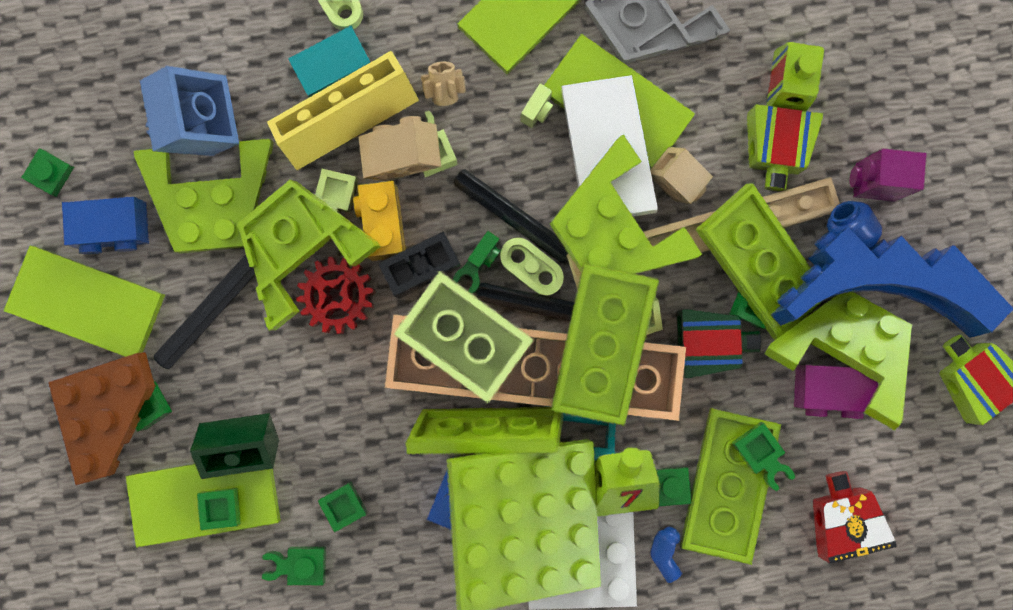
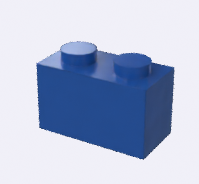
(105, 223)

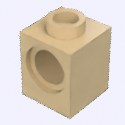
(680, 175)

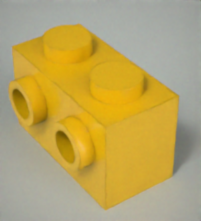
(381, 217)

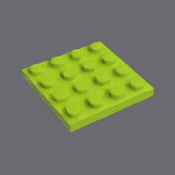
(523, 525)

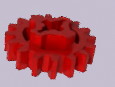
(324, 307)

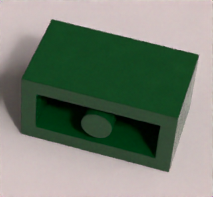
(235, 446)

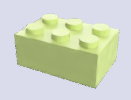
(463, 337)

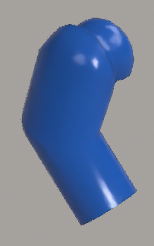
(662, 553)

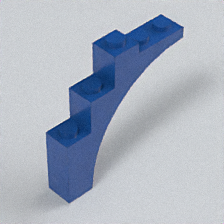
(938, 280)

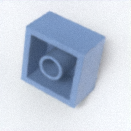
(189, 111)

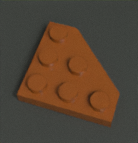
(101, 413)

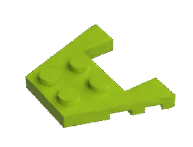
(205, 212)
(603, 232)
(285, 234)
(861, 338)

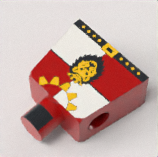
(849, 521)

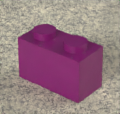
(889, 175)
(832, 389)

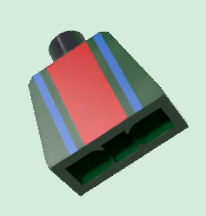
(713, 342)

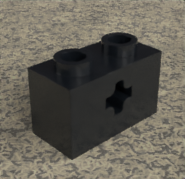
(419, 265)

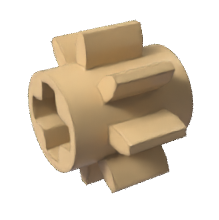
(443, 83)

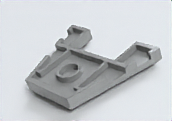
(651, 28)

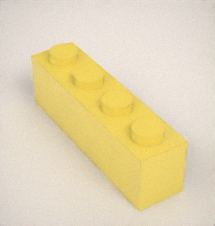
(343, 111)

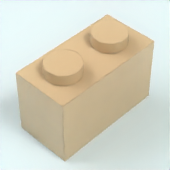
(399, 149)

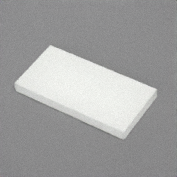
(595, 119)

